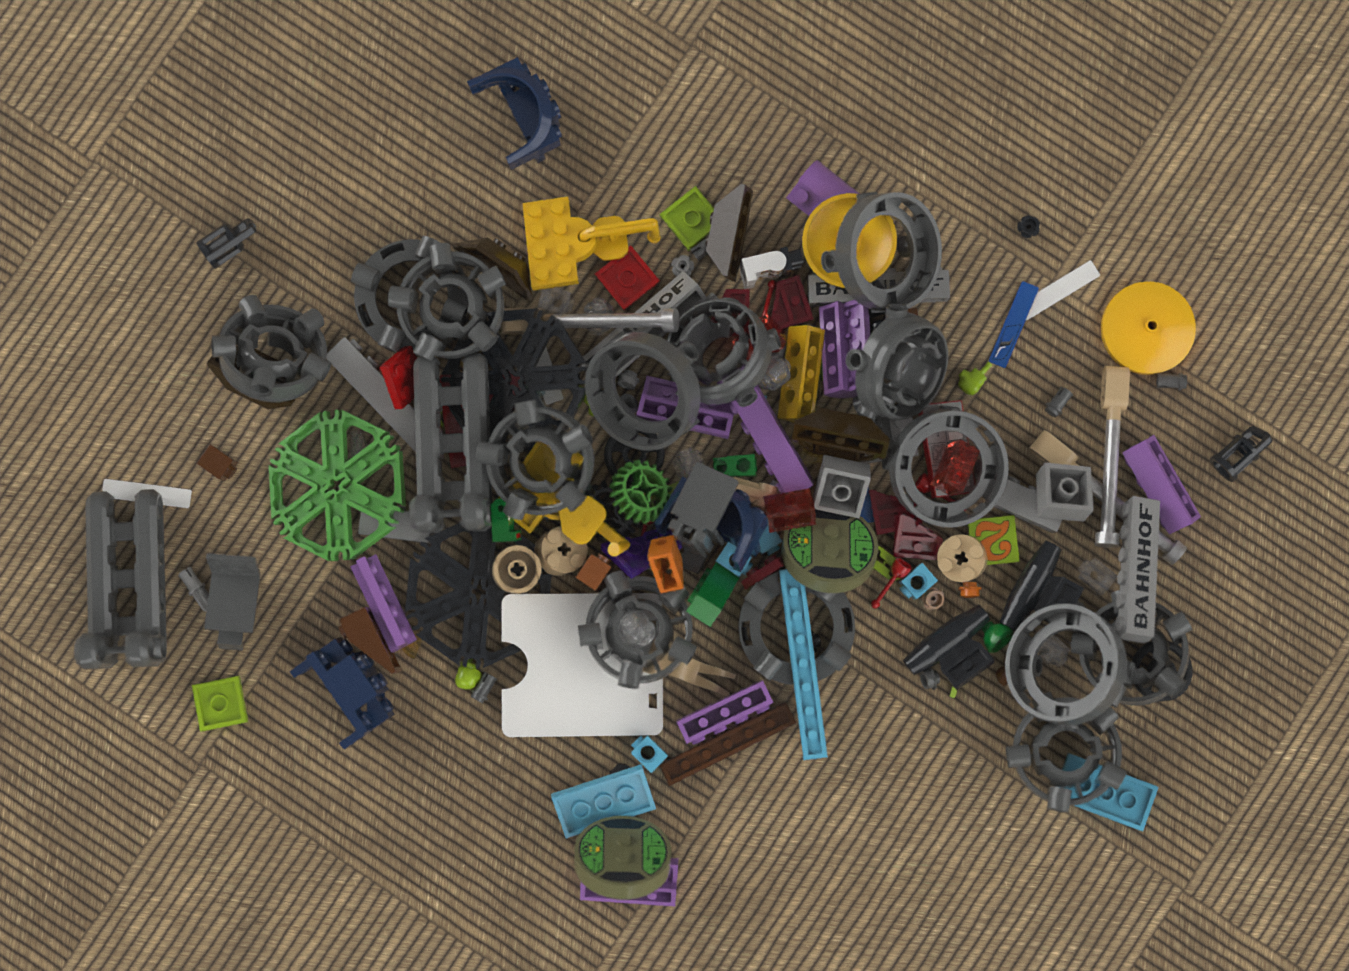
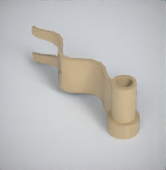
(689, 672)

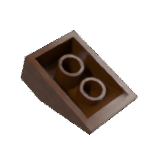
(366, 635)

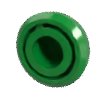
(996, 636)

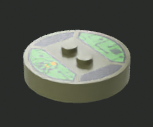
(832, 554)
(622, 857)

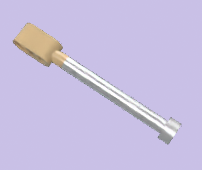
(667, 320)
(1114, 399)
(1051, 450)

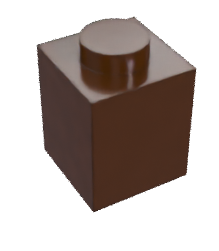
(218, 463)

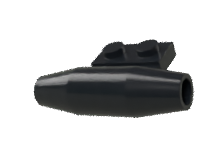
(1038, 587)
(954, 649)

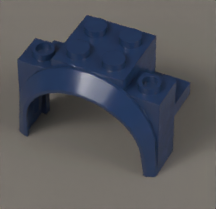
(530, 106)
(739, 525)
(352, 684)

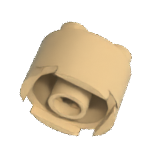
(553, 560)
(950, 564)
(509, 581)

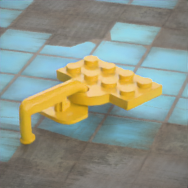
(555, 242)
(576, 525)

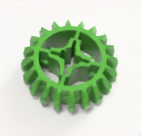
(648, 482)

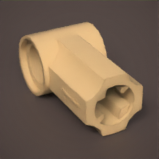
(756, 491)

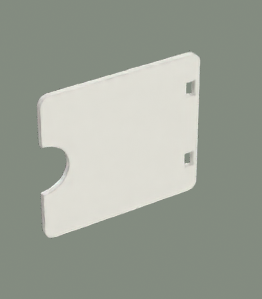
(563, 683)

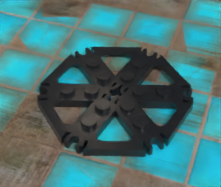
(525, 360)
(458, 600)

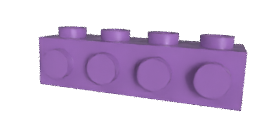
(1161, 483)
(724, 711)

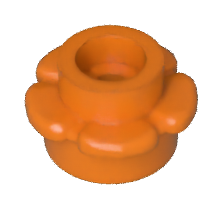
(969, 590)

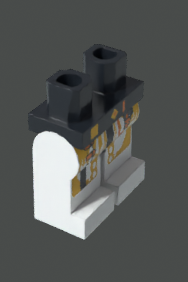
(769, 265)

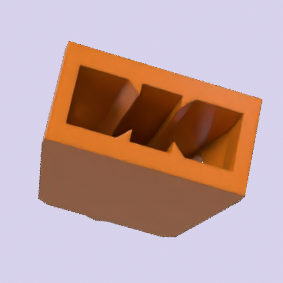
(664, 555)

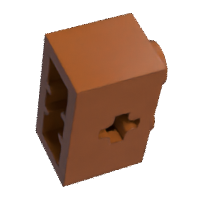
(595, 571)

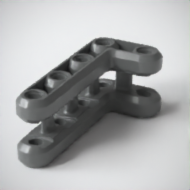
(432, 490)
(147, 629)

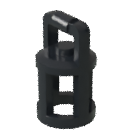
(231, 238)
(1246, 447)

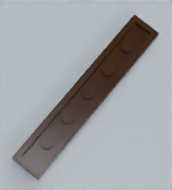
(727, 743)

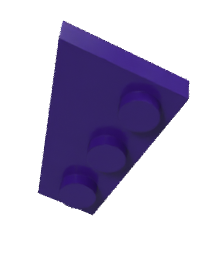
(635, 559)

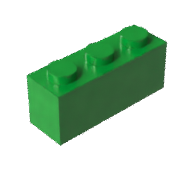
(711, 593)

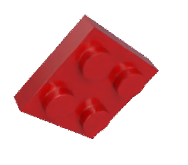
(627, 278)
(399, 376)

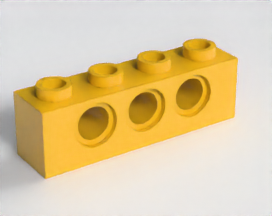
(804, 356)

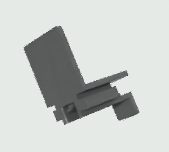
(700, 511)
(232, 598)

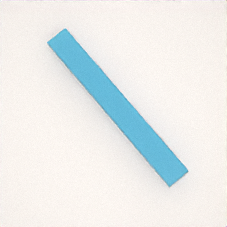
(803, 667)

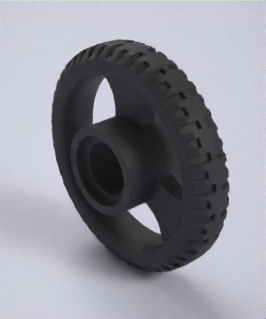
(615, 446)
(1149, 647)

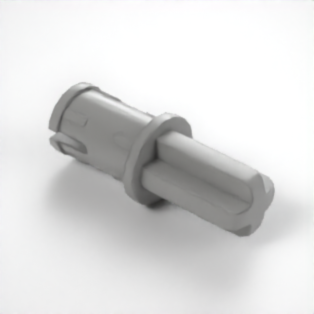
(195, 587)

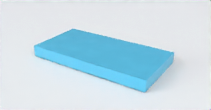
(612, 795)
(1127, 805)

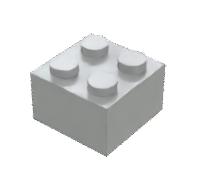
(841, 486)
(1064, 492)

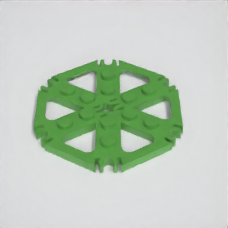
(322, 477)

